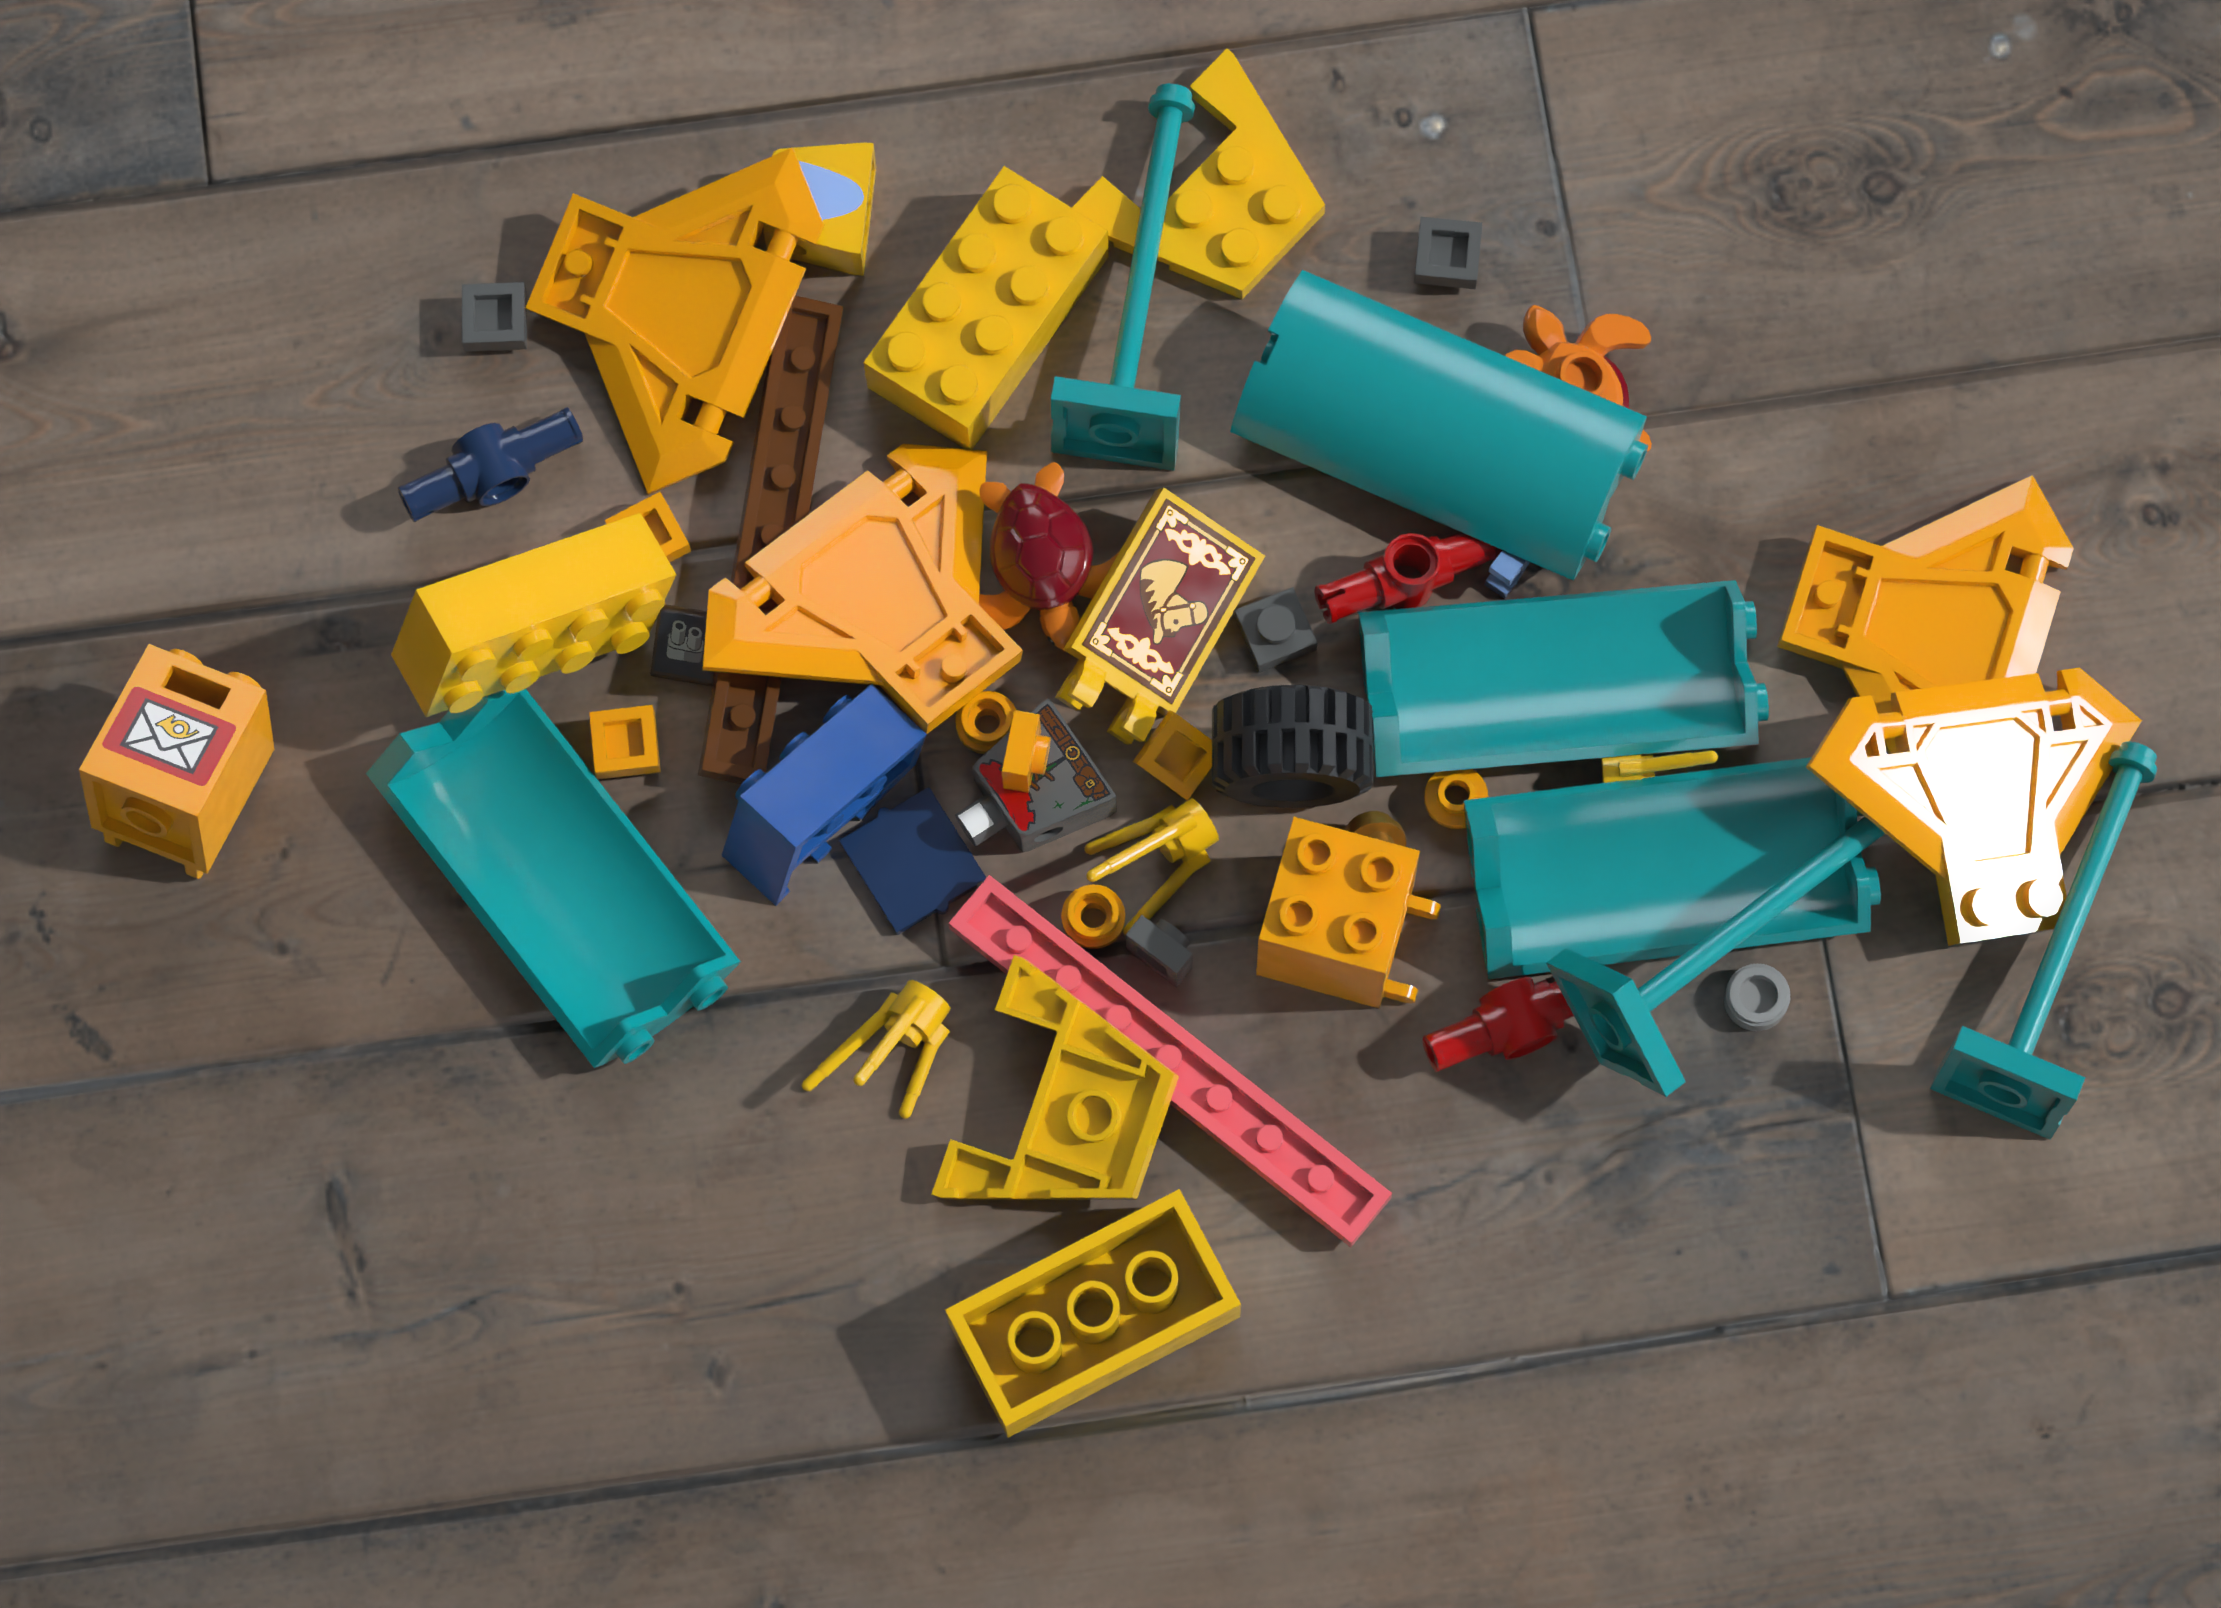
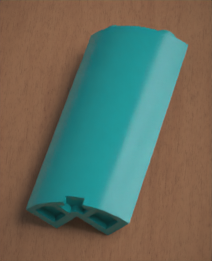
(1440, 425)
(1561, 678)
(1657, 865)
(555, 873)

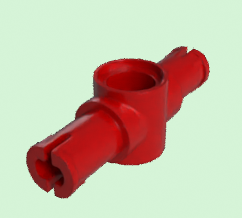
(1385, 587)
(1510, 1021)

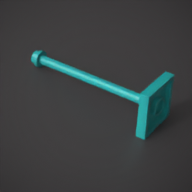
(1115, 418)
(1618, 1014)
(2008, 1077)

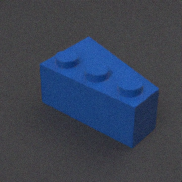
(819, 788)

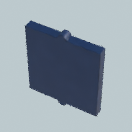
(913, 860)

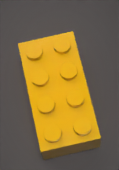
(986, 308)
(532, 615)
(1093, 1313)

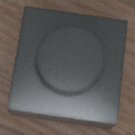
(1448, 252)
(494, 316)
(1275, 630)
(1161, 949)

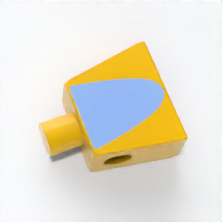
(843, 190)

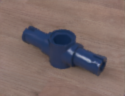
(490, 464)

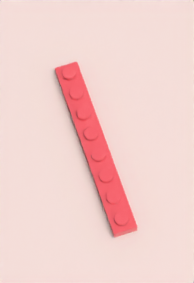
(1207, 1087)

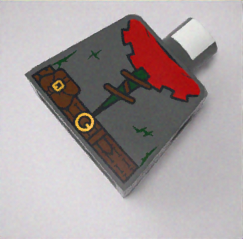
(1058, 803)

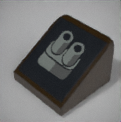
(680, 646)

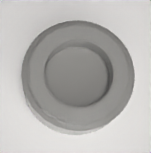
(1756, 997)

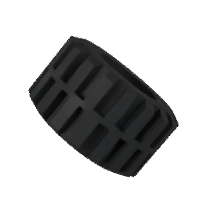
(1292, 746)

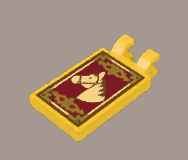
(1158, 613)

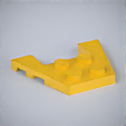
(1237, 207)
(1090, 1115)

